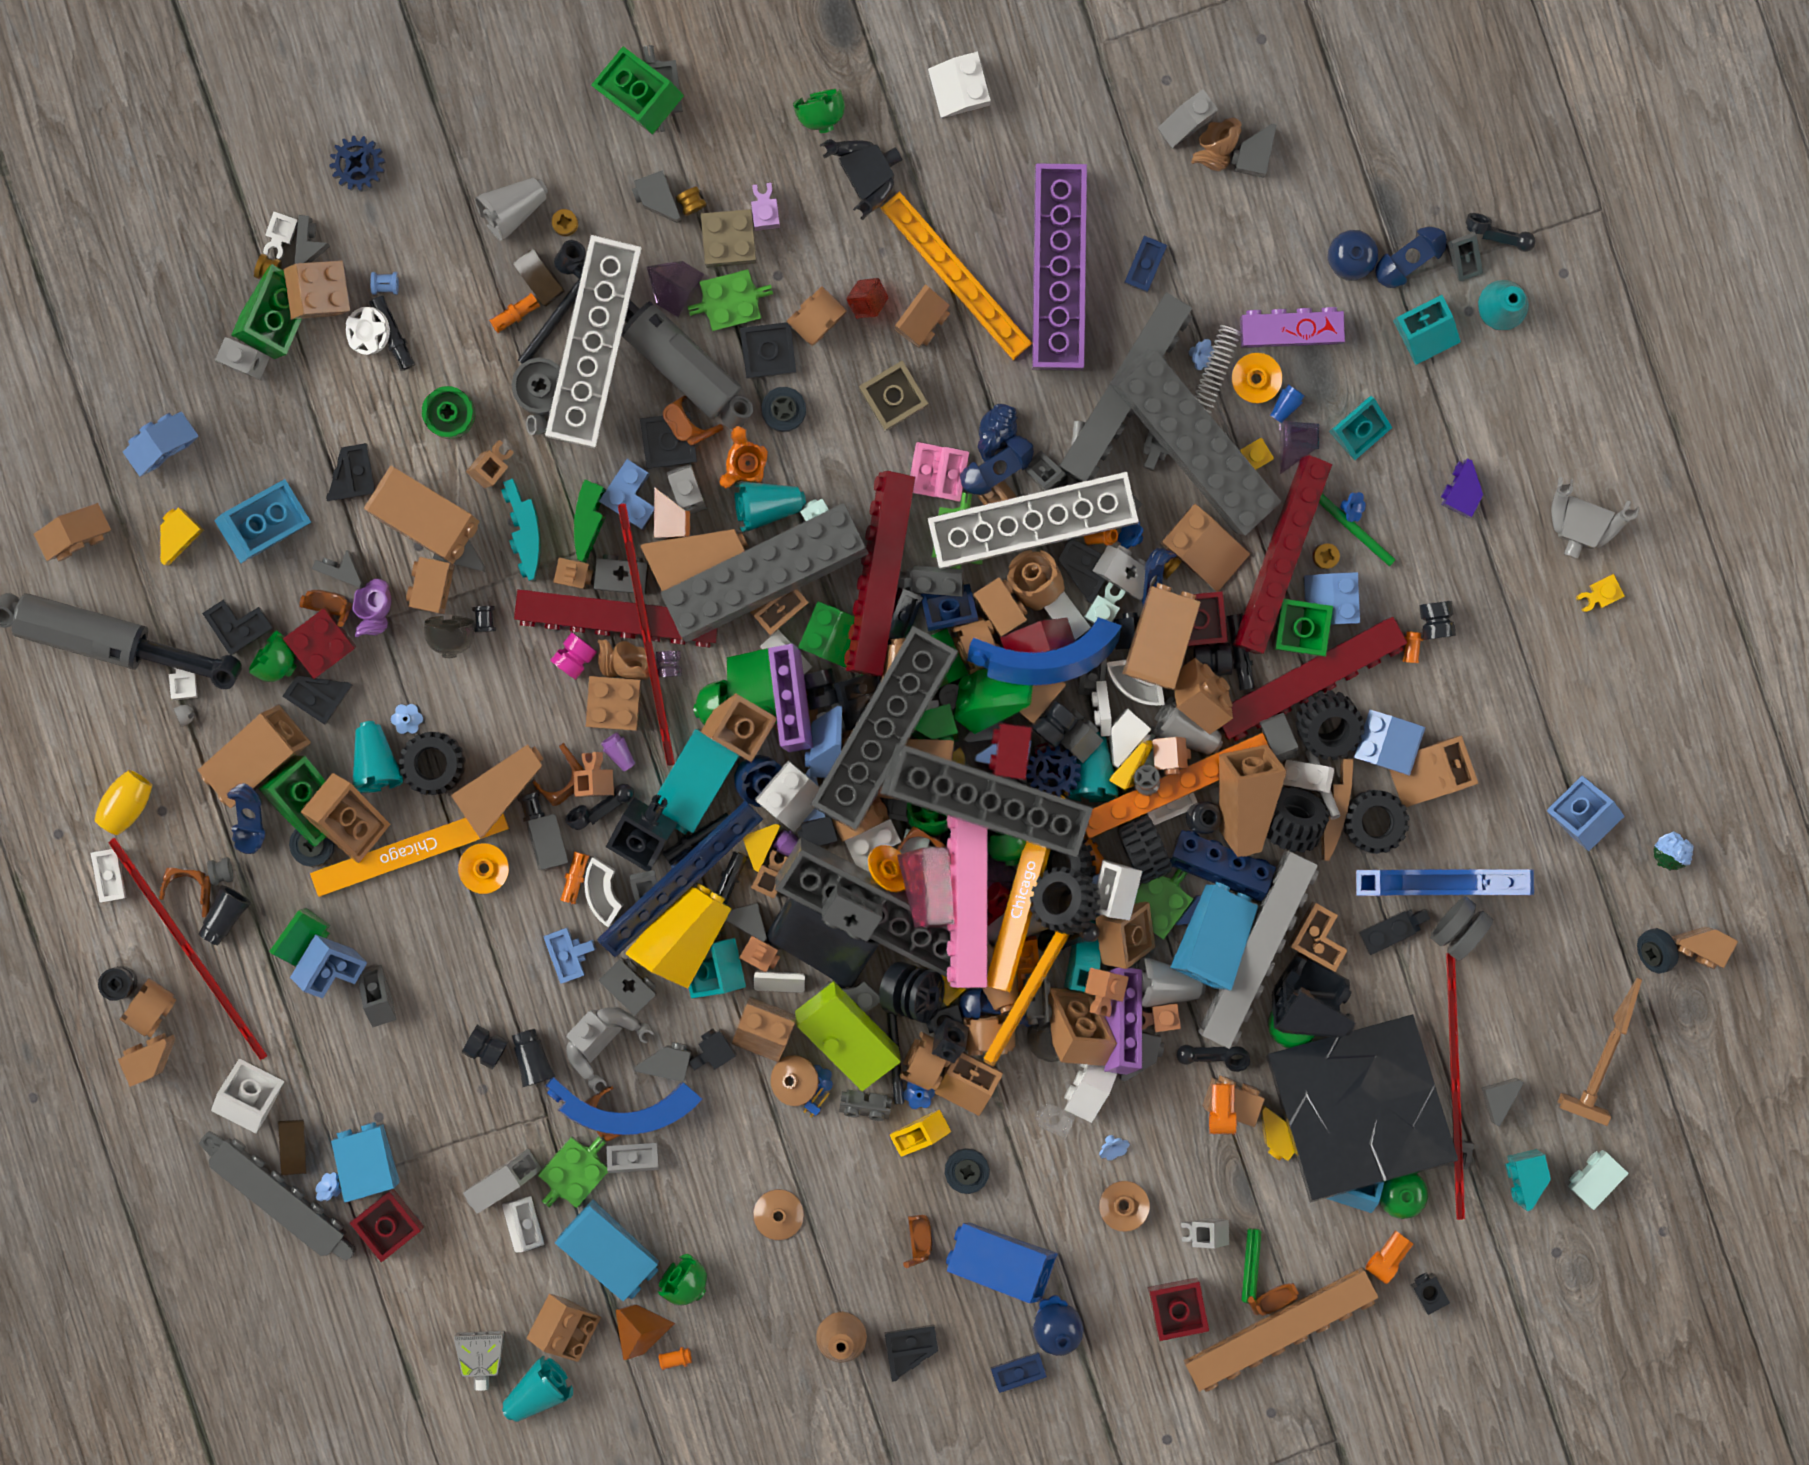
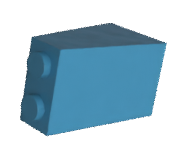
(1216, 937)
(607, 1251)

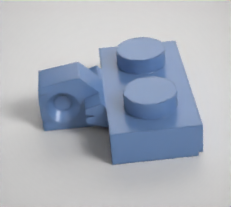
(567, 954)

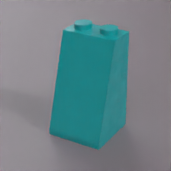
(696, 780)

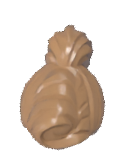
(1218, 143)
(623, 660)

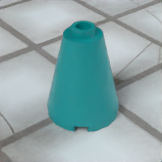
(1503, 305)
(765, 503)
(374, 760)
(1095, 776)
(537, 1391)

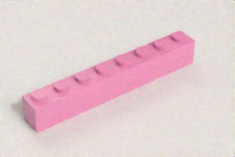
(969, 896)

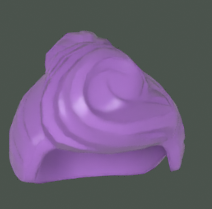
(372, 605)

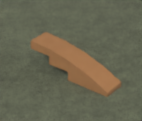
(1341, 794)

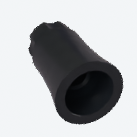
(223, 914)
(531, 1058)

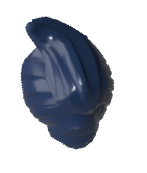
(995, 429)

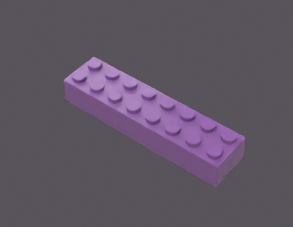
(1059, 267)

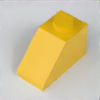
(177, 534)
(920, 1133)
(1276, 1135)

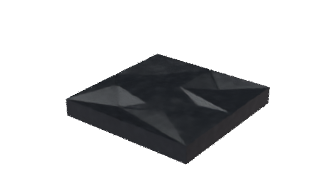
(1361, 1108)

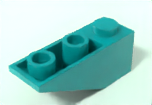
(1081, 959)

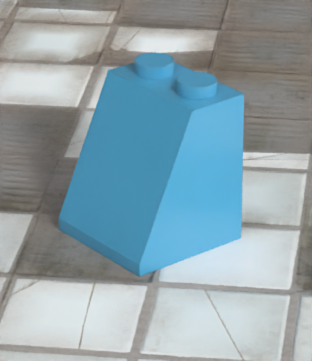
(364, 1162)

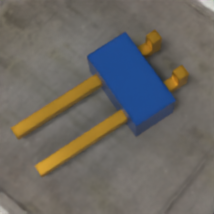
(813, 1107)

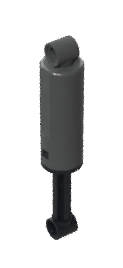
(672, 352)
(105, 638)

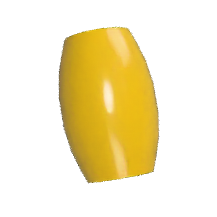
(123, 802)

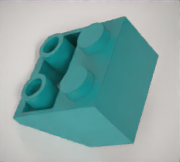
(1428, 329)
(1529, 1177)

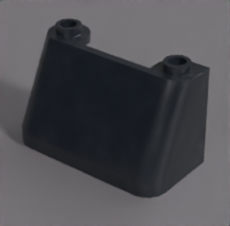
(824, 948)
(1309, 1000)

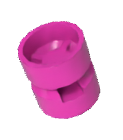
(573, 656)

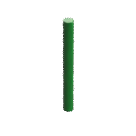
(1357, 531)

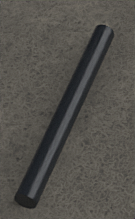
(550, 324)
(896, 1080)

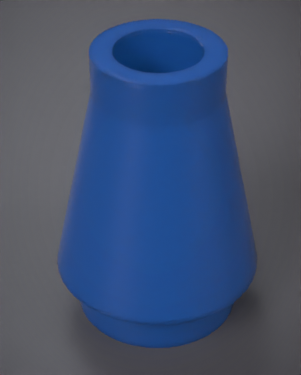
(1287, 403)

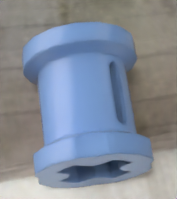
(384, 278)

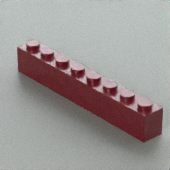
(1282, 554)
(880, 573)
(599, 615)
(1314, 675)

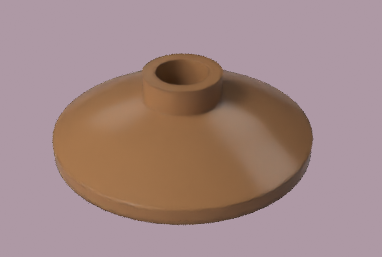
(804, 1078)
(783, 1202)
(1133, 1215)

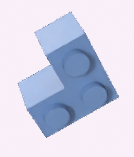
(159, 442)
(625, 490)
(323, 963)

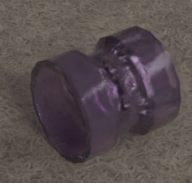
(669, 657)

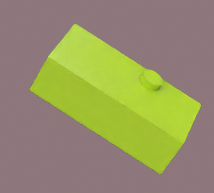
(847, 1036)

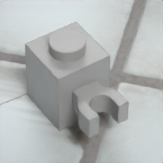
(1207, 1233)

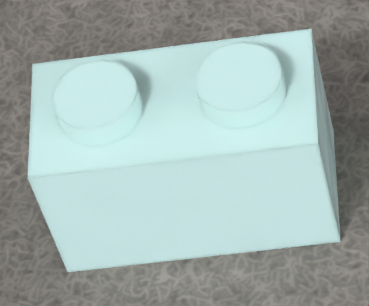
(1597, 1179)

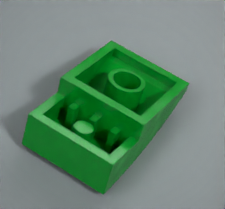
(587, 519)

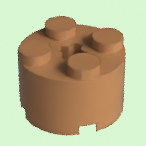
(817, 316)
(1035, 579)
(966, 632)
(147, 1007)
(983, 1032)
(923, 1066)

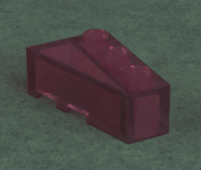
(928, 886)

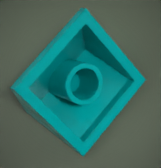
(1361, 428)

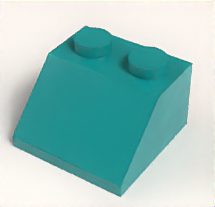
(719, 971)

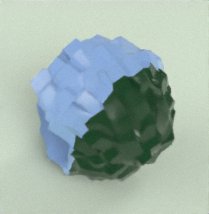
(1673, 851)

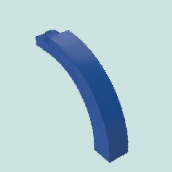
(1049, 666)
(661, 1114)

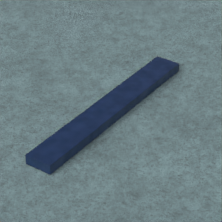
(680, 879)

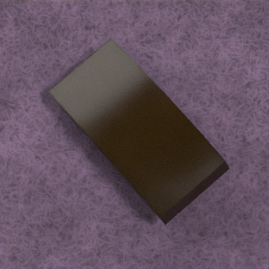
(539, 277)
(292, 1147)

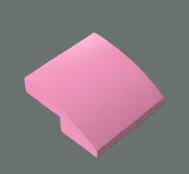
(938, 471)

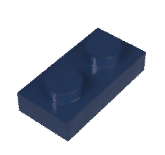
(1145, 264)
(1018, 1372)

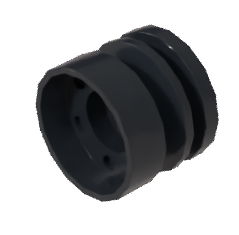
(911, 992)

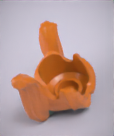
(738, 455)

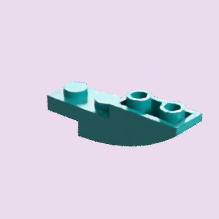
(528, 539)

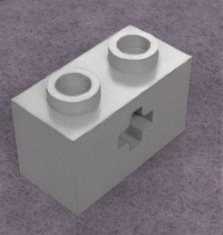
(1112, 568)

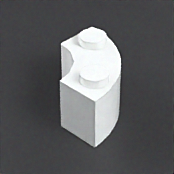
(1133, 688)
(600, 891)

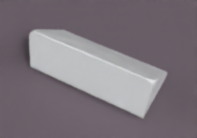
(1062, 608)
(779, 981)
(523, 1224)

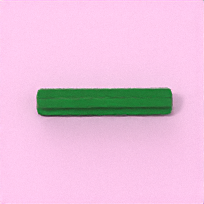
(1251, 1264)

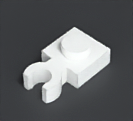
(281, 231)
(183, 685)

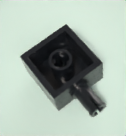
(642, 832)

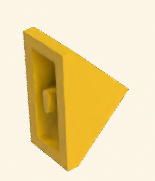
(759, 843)

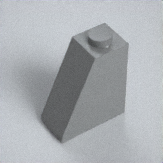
(1188, 118)
(502, 1181)

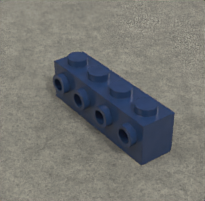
(1220, 864)

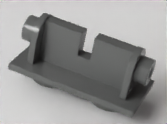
(1039, 1008)
(856, 1106)

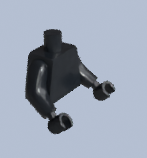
(866, 170)

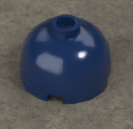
(1352, 255)
(754, 776)
(1058, 1329)

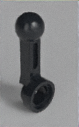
(1481, 224)
(581, 816)
(1088, 935)
(1187, 1054)

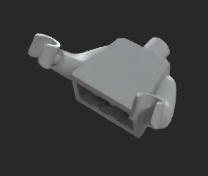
(1584, 522)
(594, 1034)

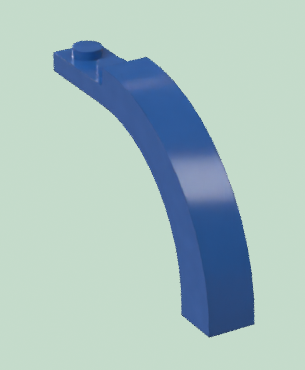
(1445, 882)

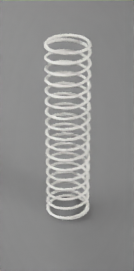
(1214, 363)

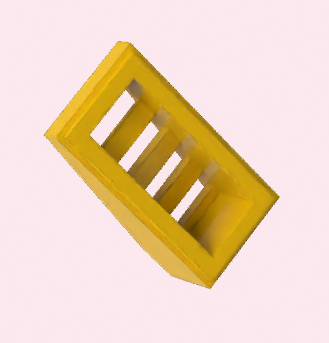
(1125, 773)

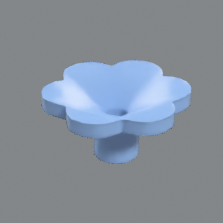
(1201, 353)
(414, 718)
(1114, 1147)
(328, 1187)

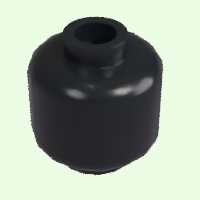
(1203, 817)

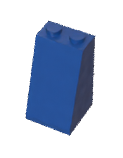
(1001, 1262)

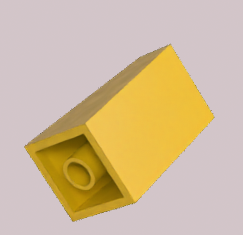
(681, 936)

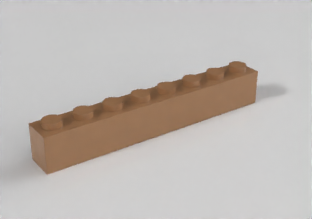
(1281, 1329)

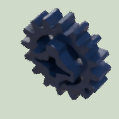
(363, 155)
(1057, 763)

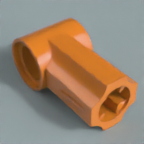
(1222, 1117)
(1386, 1261)

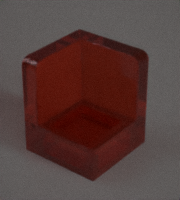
(867, 298)

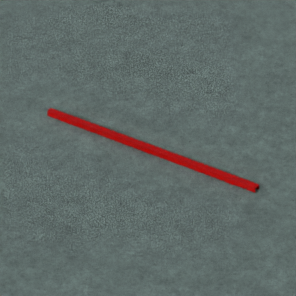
(646, 634)
(187, 948)
(1455, 1086)

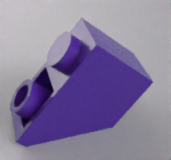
(1464, 491)

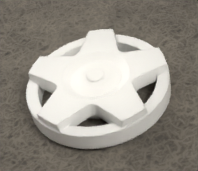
(367, 330)

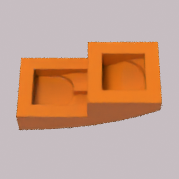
(1028, 960)

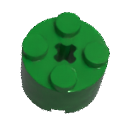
(439, 401)

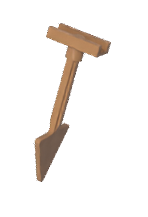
(1586, 1104)

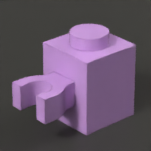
(765, 210)

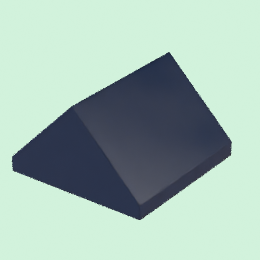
(949, 611)

